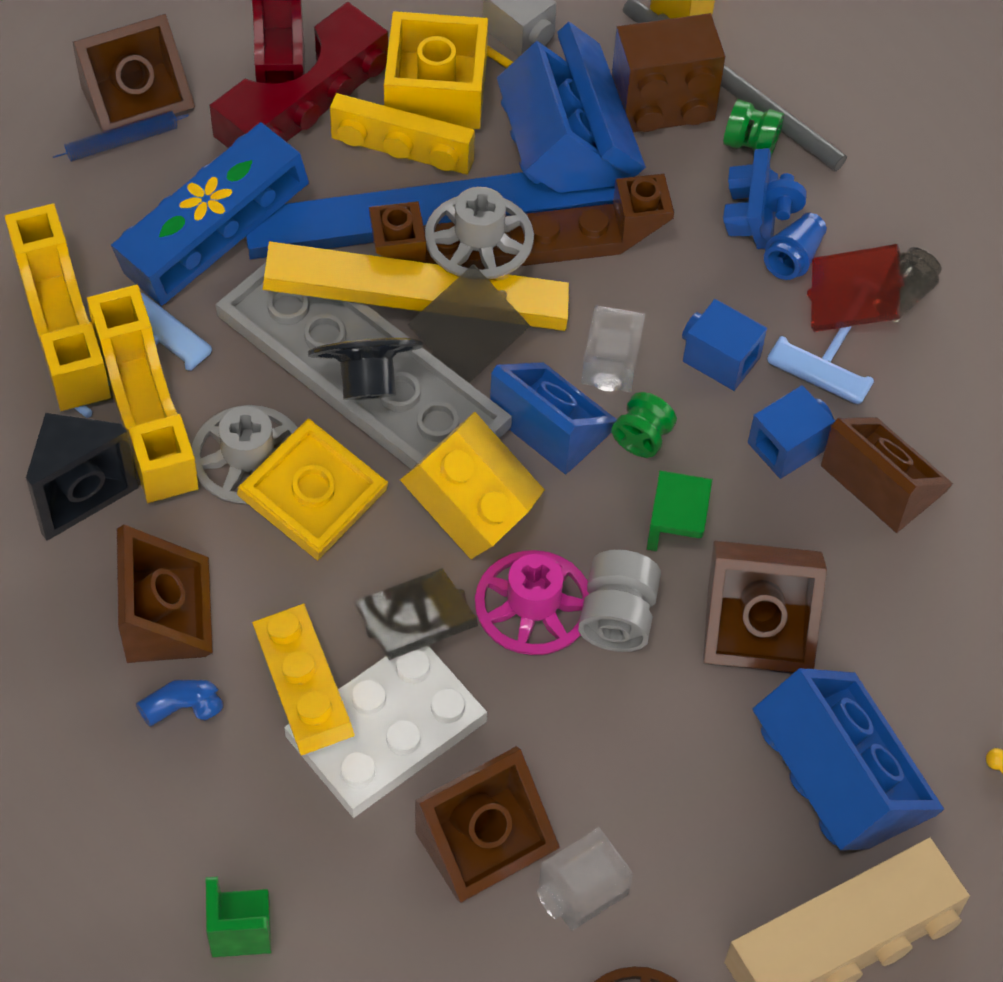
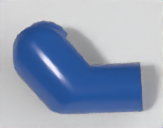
(181, 694)

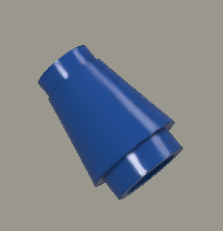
(794, 247)

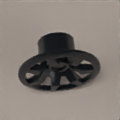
(366, 371)

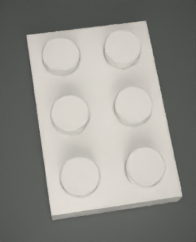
(401, 720)

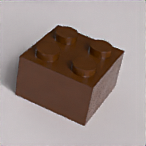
(668, 71)

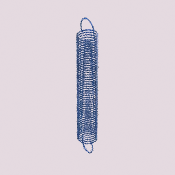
(119, 133)

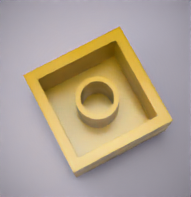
(437, 66)

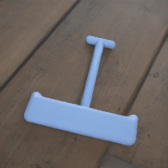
(173, 336)
(821, 370)

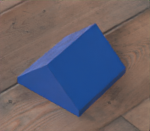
(549, 412)

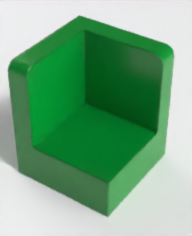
(679, 506)
(237, 921)

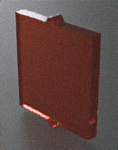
(855, 288)

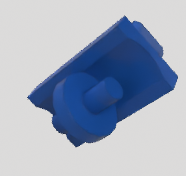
(767, 197)

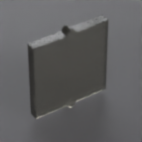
(469, 324)
(416, 613)

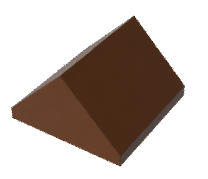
(132, 73)
(882, 470)
(162, 599)
(485, 825)

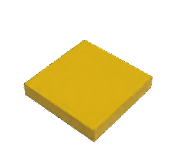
(312, 489)

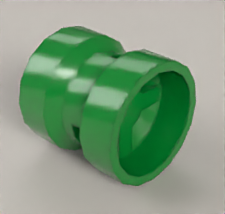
(764, 131)

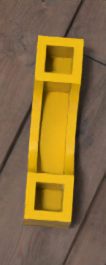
(57, 307)
(141, 394)

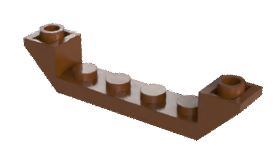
(637, 211)

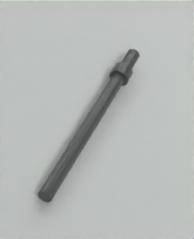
(745, 91)

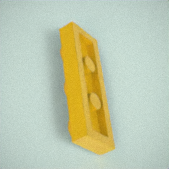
(402, 134)
(303, 679)

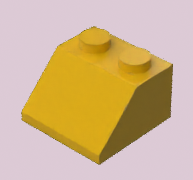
(473, 486)

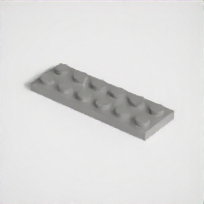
(428, 394)

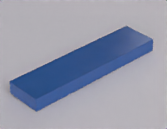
(600, 100)

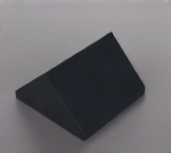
(78, 470)

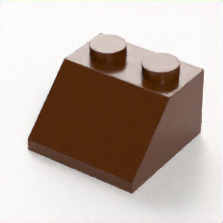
(764, 606)

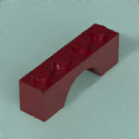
(278, 40)
(348, 53)

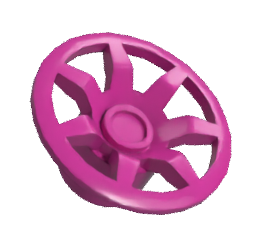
(534, 595)

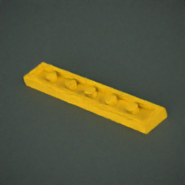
(399, 282)

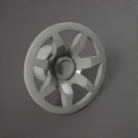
(479, 227)
(245, 444)

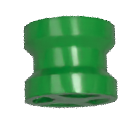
(644, 424)

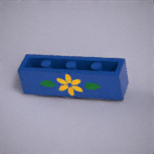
(210, 213)

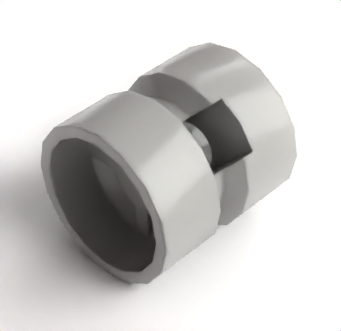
(619, 599)

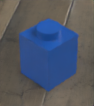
(723, 343)
(791, 431)

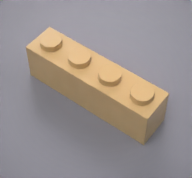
(855, 923)

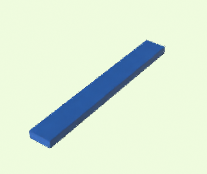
(347, 222)

